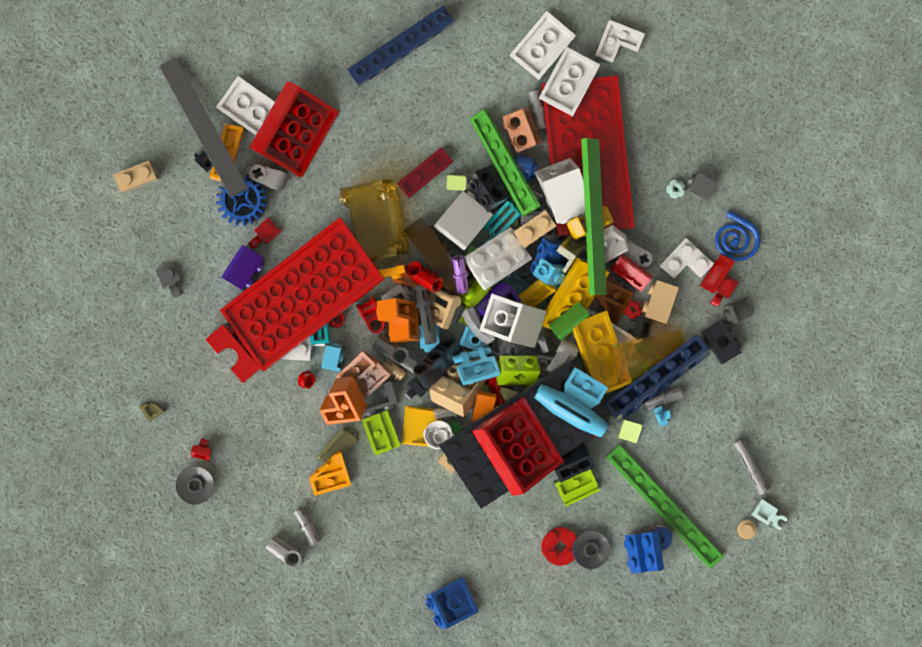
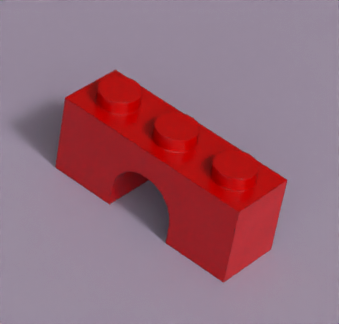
(224, 338)

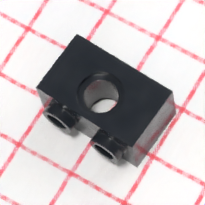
(711, 336)

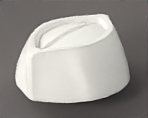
(436, 433)

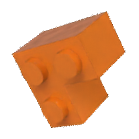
(402, 319)
(343, 402)

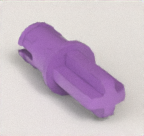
(460, 274)

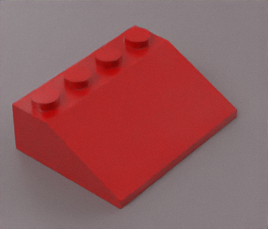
(294, 129)
(518, 447)

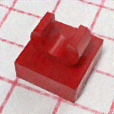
(201, 451)

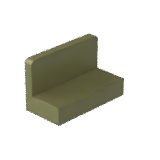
(571, 250)
(342, 441)

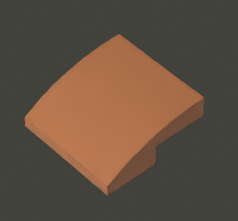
(366, 372)

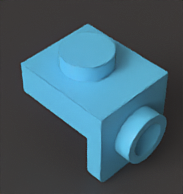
(549, 273)

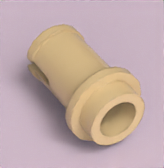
(396, 370)

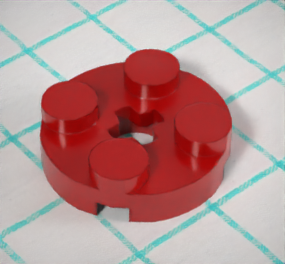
(551, 539)

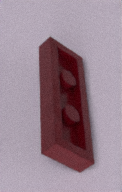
(425, 172)

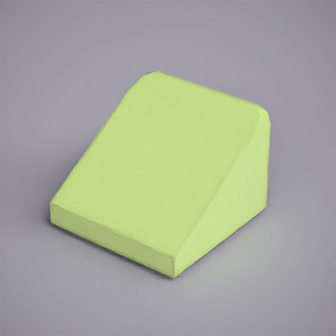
(456, 182)
(630, 431)

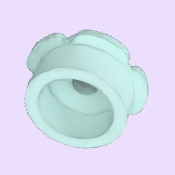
(670, 189)

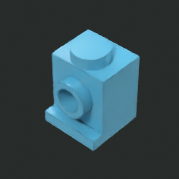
(466, 340)
(429, 347)
(333, 357)

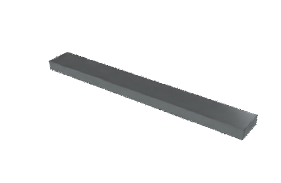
(203, 127)

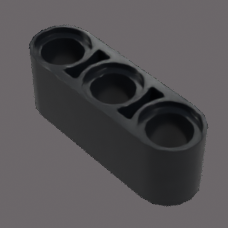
(437, 361)

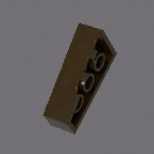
(434, 253)

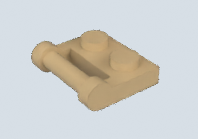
(443, 315)

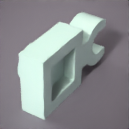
(766, 513)

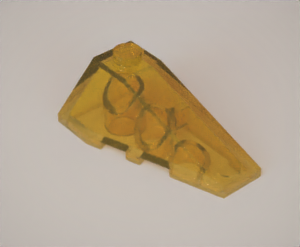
(640, 355)

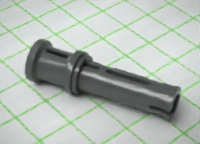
(424, 306)

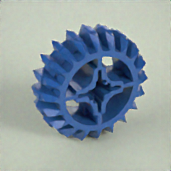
(256, 208)

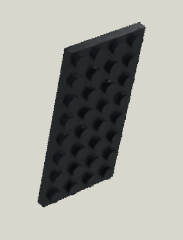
(473, 463)

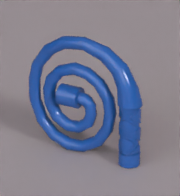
(735, 242)

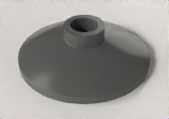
(187, 492)
(599, 552)

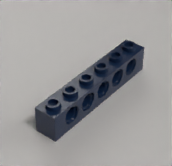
(401, 46)
(657, 378)

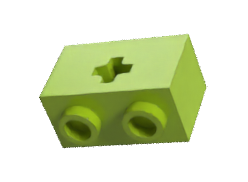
(518, 370)

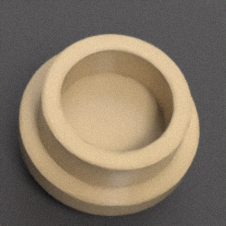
(746, 529)

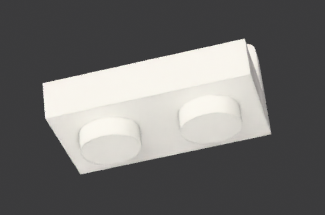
(614, 243)

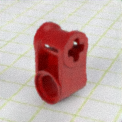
(370, 314)

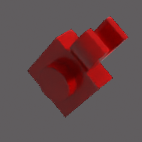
(266, 232)
(725, 289)

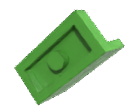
(568, 320)

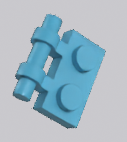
(476, 370)

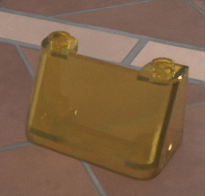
(377, 218)

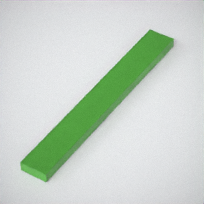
(594, 216)
(664, 506)

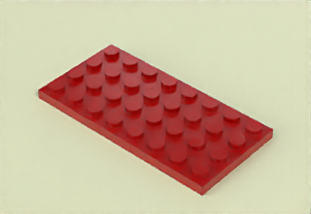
(595, 118)
(302, 294)

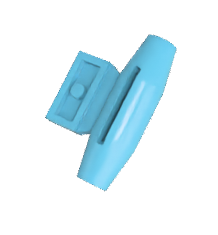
(575, 404)

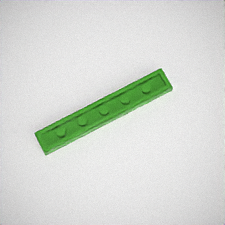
(504, 162)

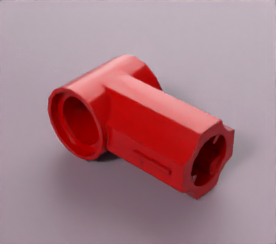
(424, 277)

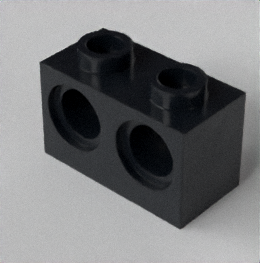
(489, 188)

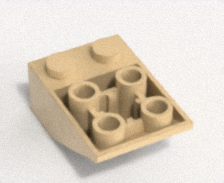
(452, 394)

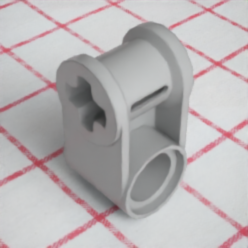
(271, 177)
(635, 251)

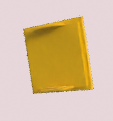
(415, 422)

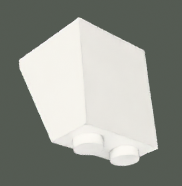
(563, 190)
(463, 220)
(512, 321)

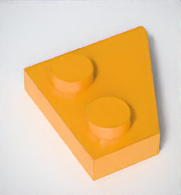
(330, 475)

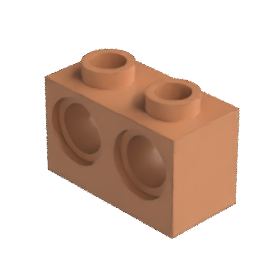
(527, 128)

